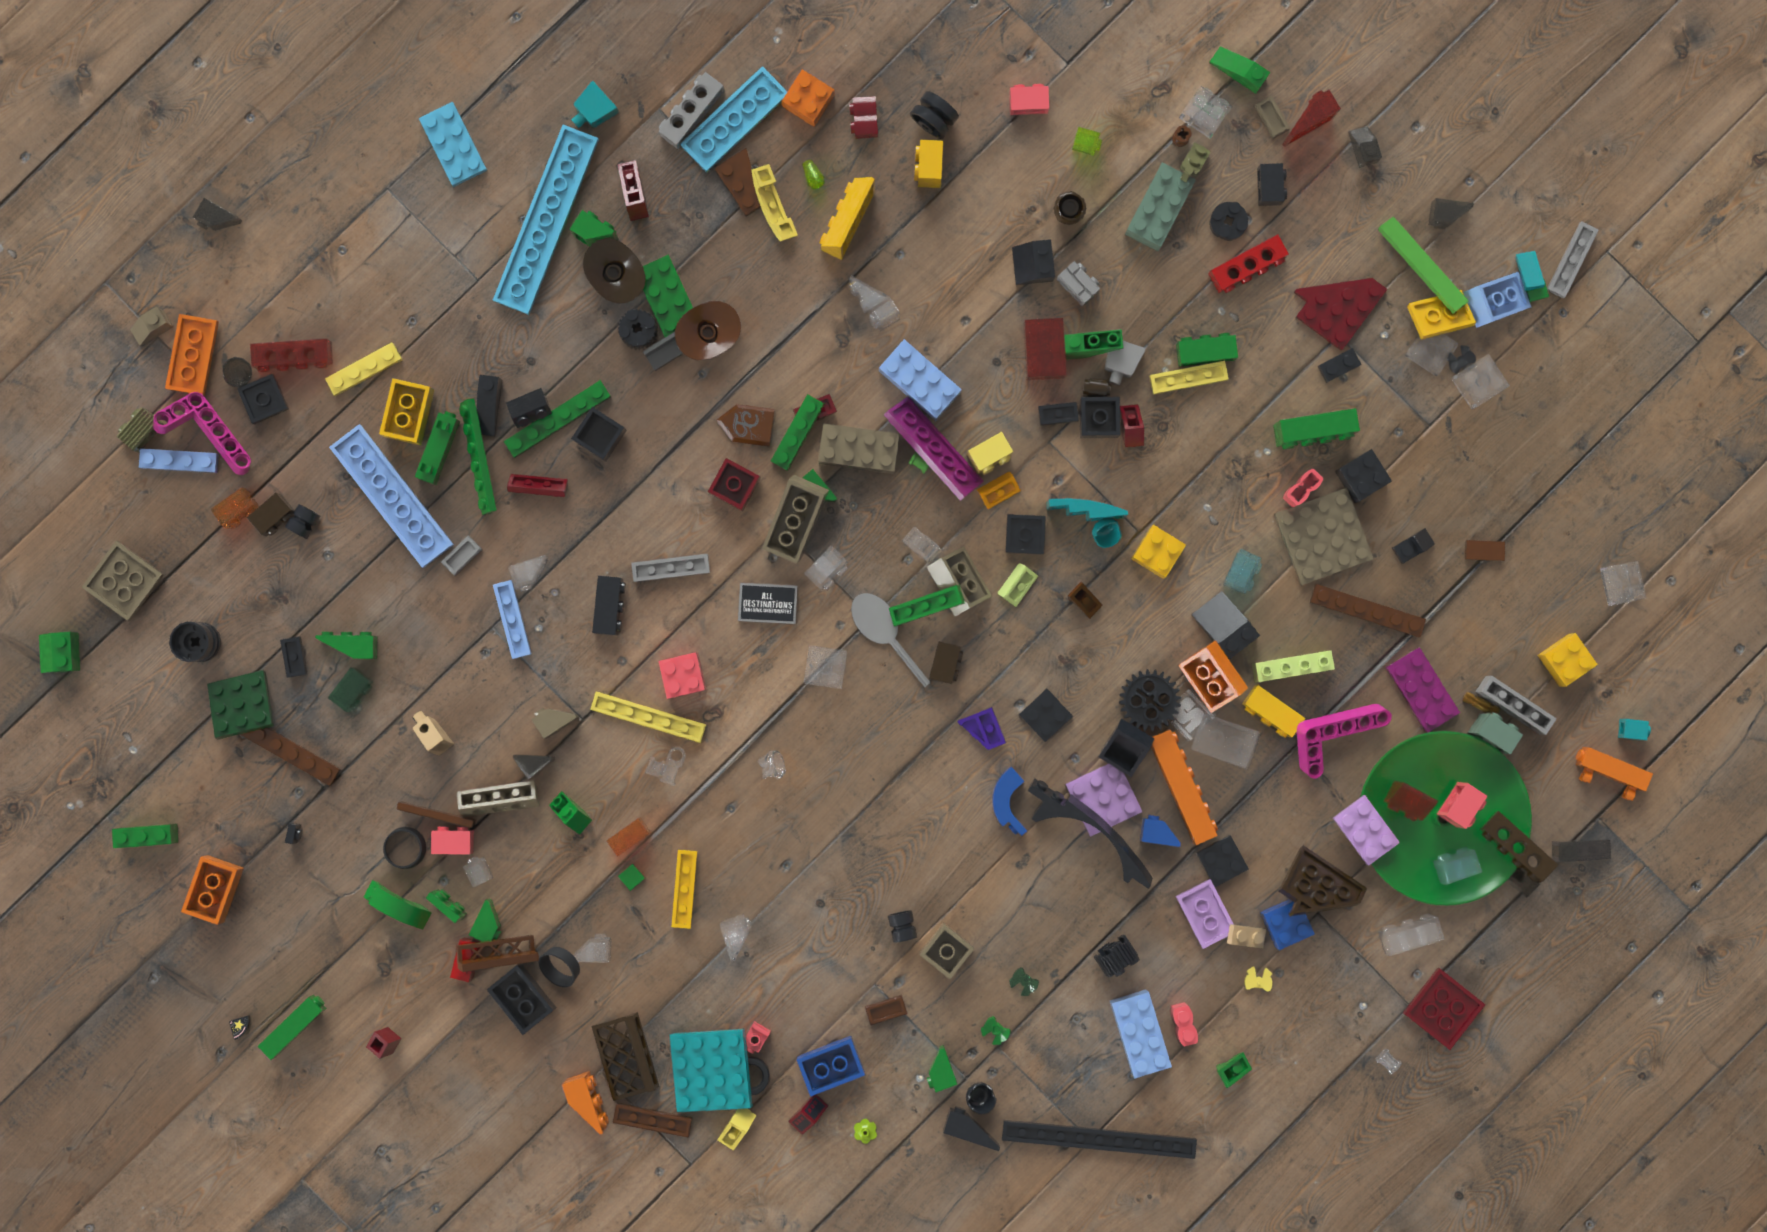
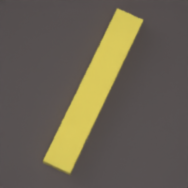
(648, 717)

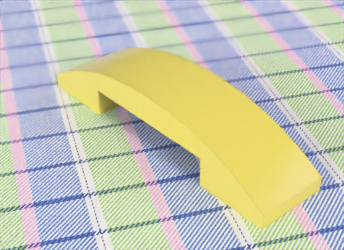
(771, 204)

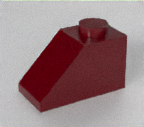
(1132, 426)

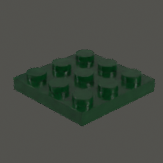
(240, 704)

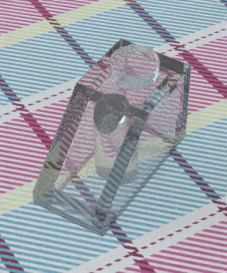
(527, 572)
(595, 950)

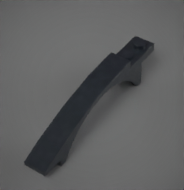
(1055, 805)

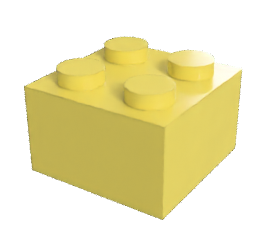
(990, 453)

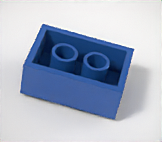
(830, 1065)

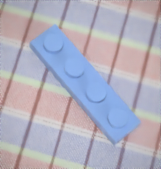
(178, 460)
(512, 619)

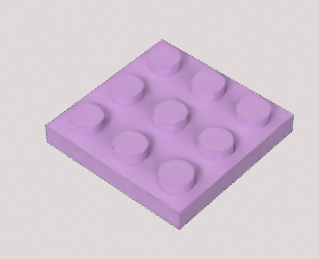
(1107, 794)

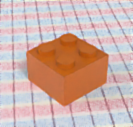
(808, 98)

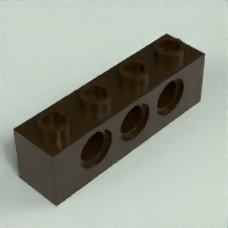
(1545, 864)

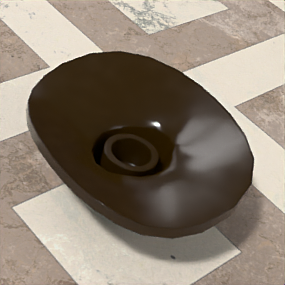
(614, 271)

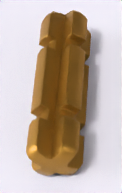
(1480, 703)

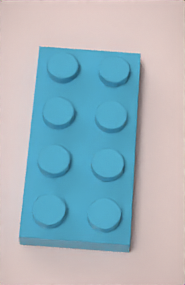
(453, 144)

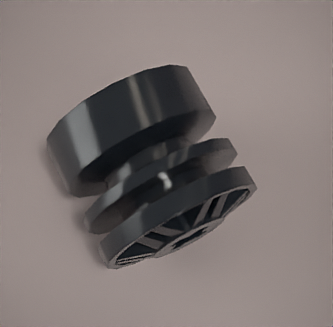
(185, 641)

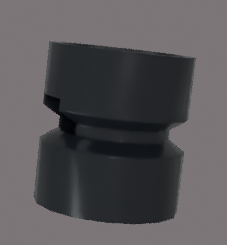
(302, 521)
(902, 926)

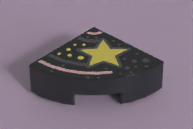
(239, 1026)

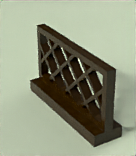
(641, 1053)

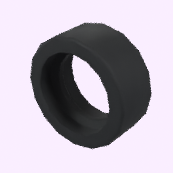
(765, 1072)

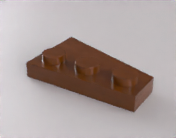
(738, 179)

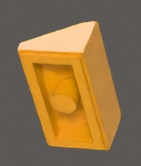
(998, 490)

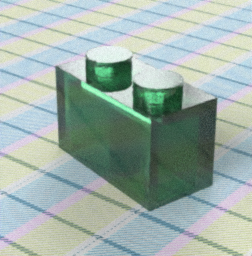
(351, 689)

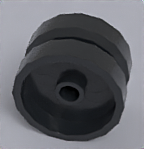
(934, 115)

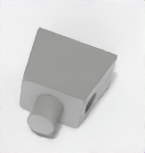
(1123, 362)

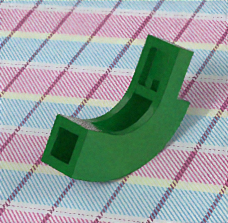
(396, 906)

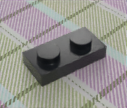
(1339, 365)
(1058, 413)
(293, 657)

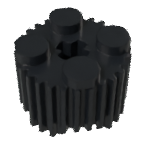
(633, 319)
(1116, 956)

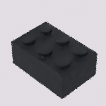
(521, 998)

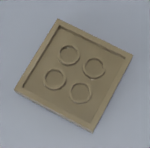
(122, 580)

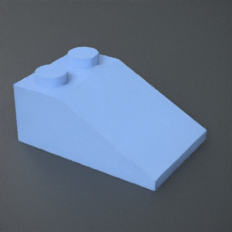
(1497, 299)

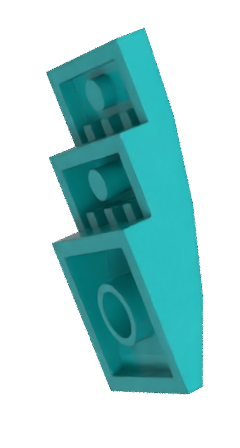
(1093, 510)

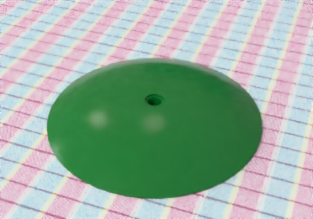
(1434, 766)

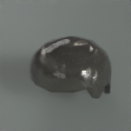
(237, 372)

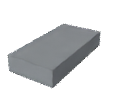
(461, 555)

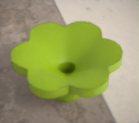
(867, 1126)

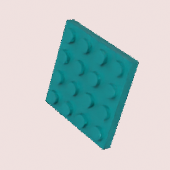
(711, 1070)

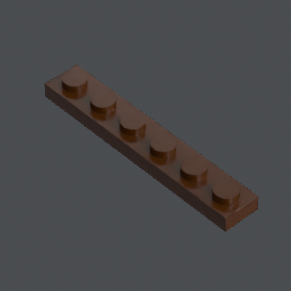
(1367, 610)
(294, 754)

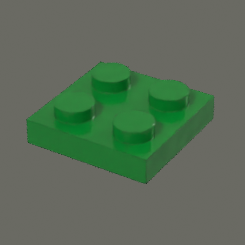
(441, 900)

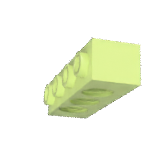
(1293, 666)

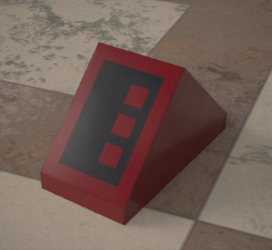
(808, 1114)

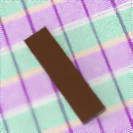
(436, 814)
(652, 1120)

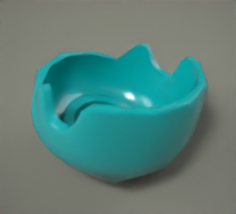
(1106, 532)

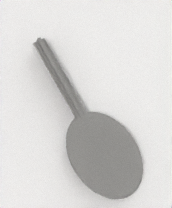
(875, 623)

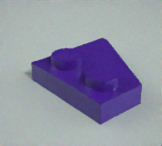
(984, 728)

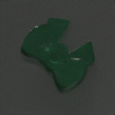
(1025, 980)

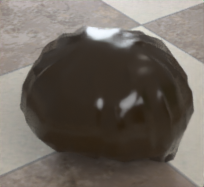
(1069, 208)

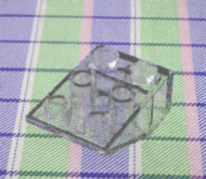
(878, 305)

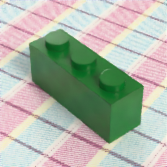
(1206, 349)
(145, 835)

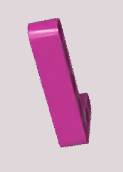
(208, 427)
(1335, 729)

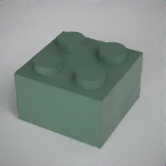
(1495, 732)

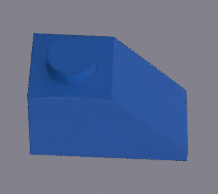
(1157, 832)

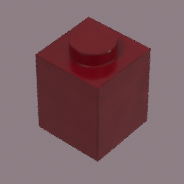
(383, 1042)

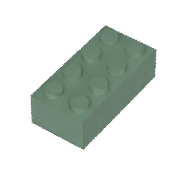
(1159, 207)

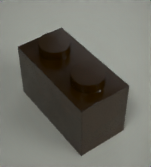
(271, 515)
(945, 663)

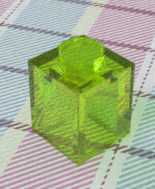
(1087, 141)

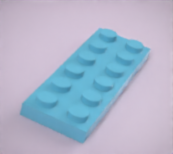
(734, 119)

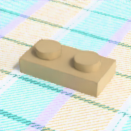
(1246, 936)

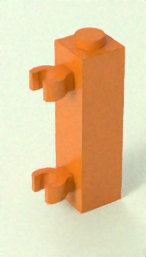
(1614, 769)

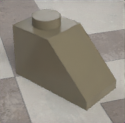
(151, 325)
(551, 721)

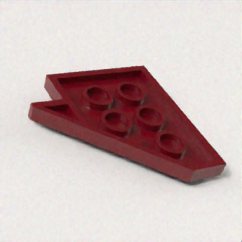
(1339, 308)

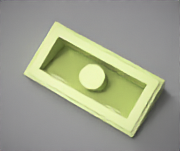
(1017, 584)

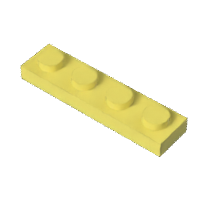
(363, 369)
(1188, 377)

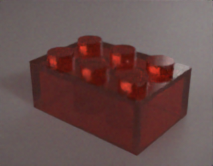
(1044, 349)

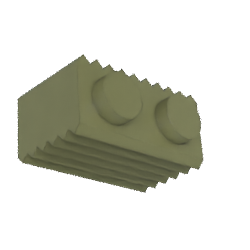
(138, 430)

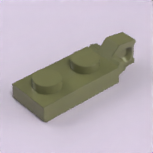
(1194, 161)

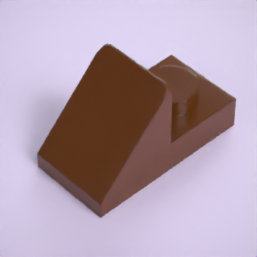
(1084, 600)

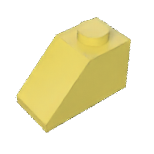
(736, 1128)

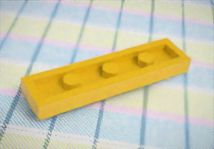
(684, 889)

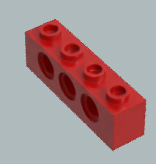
(1272, 246)

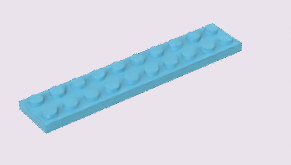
(545, 219)

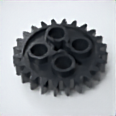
(1138, 713)

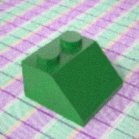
(59, 652)

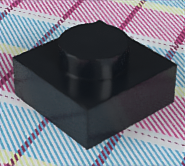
(293, 834)

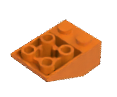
(585, 1101)

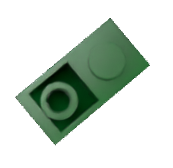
(570, 813)

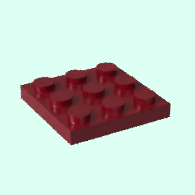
(1444, 1008)

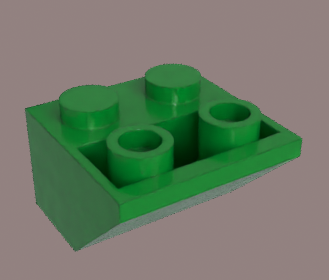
(590, 229)

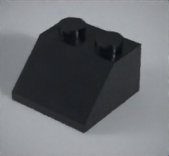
(1033, 262)

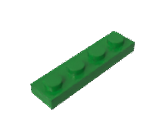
(797, 432)
(926, 605)

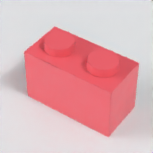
(1029, 99)
(452, 841)

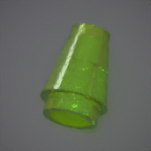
(813, 175)

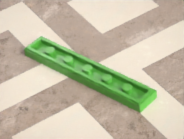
(1423, 265)

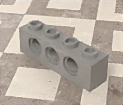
(704, 83)
(1515, 705)

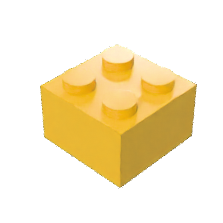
(929, 170)
(1158, 551)
(1567, 660)

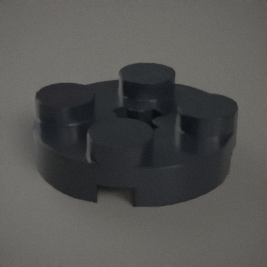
(1231, 210)

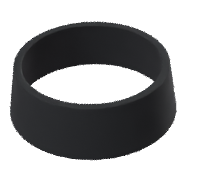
(422, 843)
(552, 973)

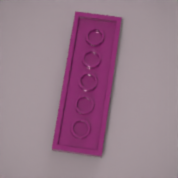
(933, 448)

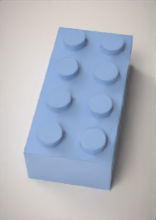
(920, 380)
(1140, 1033)

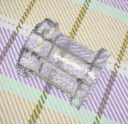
(1388, 1061)

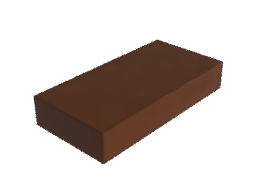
(1484, 550)
(886, 1010)

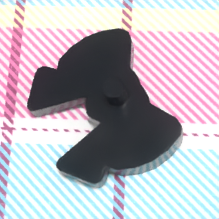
(1456, 364)

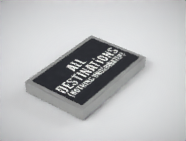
(767, 603)

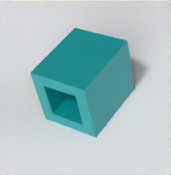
(1634, 729)

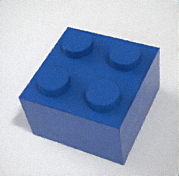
(1284, 928)

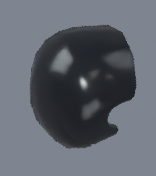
(980, 1098)

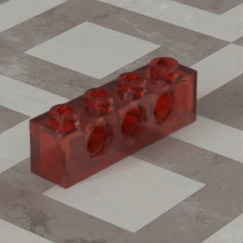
(261, 352)

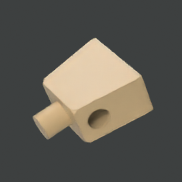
(431, 734)

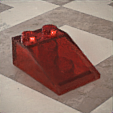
(1320, 111)

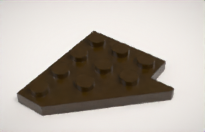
(1319, 885)

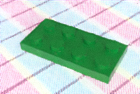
(665, 294)

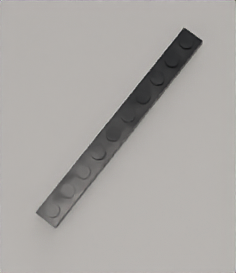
(1099, 1139)

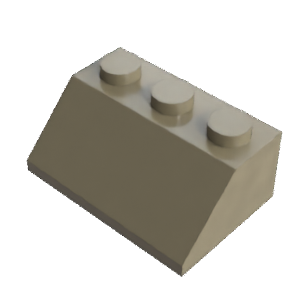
(960, 570)

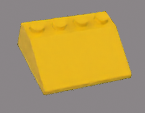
(848, 217)

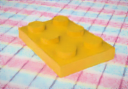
(1434, 318)

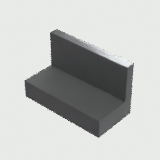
(663, 352)

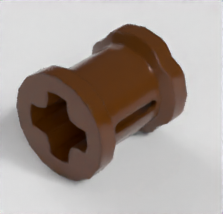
(1177, 140)

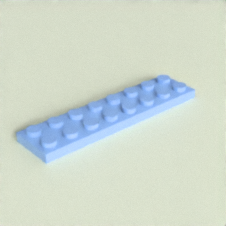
(391, 496)

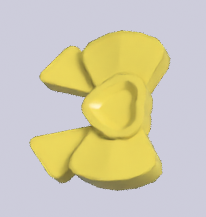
(1252, 981)

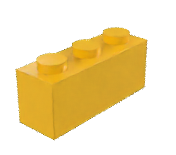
(1272, 711)

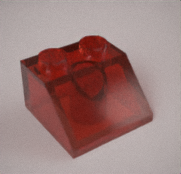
(1410, 801)

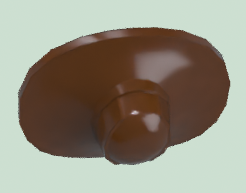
(707, 330)

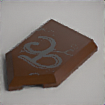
(748, 424)

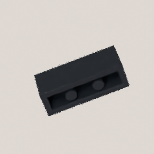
(608, 605)

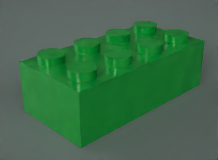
(1315, 428)

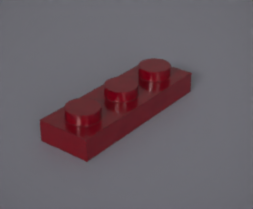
(537, 485)

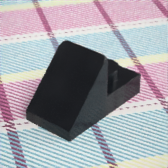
(1413, 546)

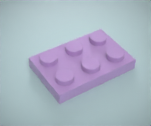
(1366, 830)
(1205, 913)

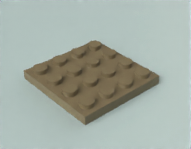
(1323, 536)

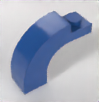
(1001, 800)

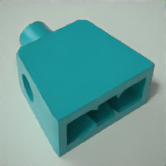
(593, 107)

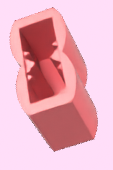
(1305, 484)
(1184, 1028)

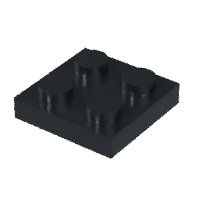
(263, 399)
(1025, 534)
(1045, 715)
(1222, 861)

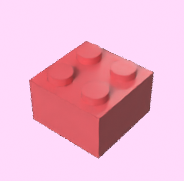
(682, 675)
(1462, 805)

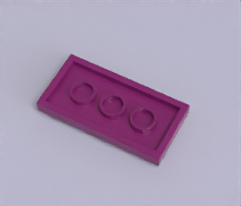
(1422, 690)

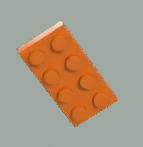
(191, 354)

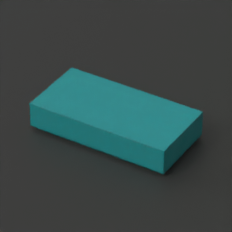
(1530, 270)

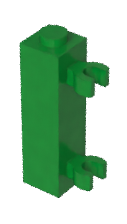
(437, 447)
(292, 1026)

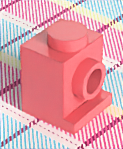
(761, 1033)

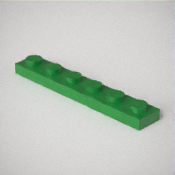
(558, 419)
(478, 458)

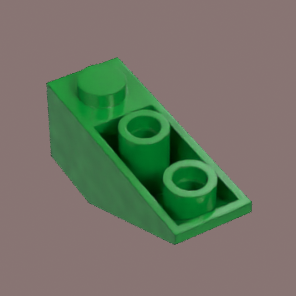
(1092, 343)
(352, 645)

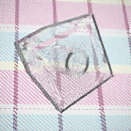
(735, 932)

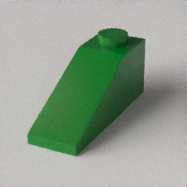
(1240, 69)

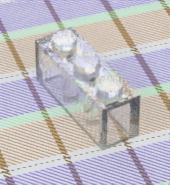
(1411, 934)

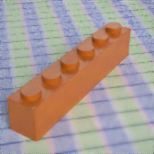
(1182, 787)

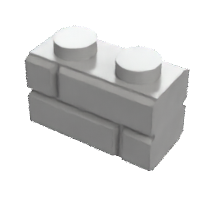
(1079, 283)

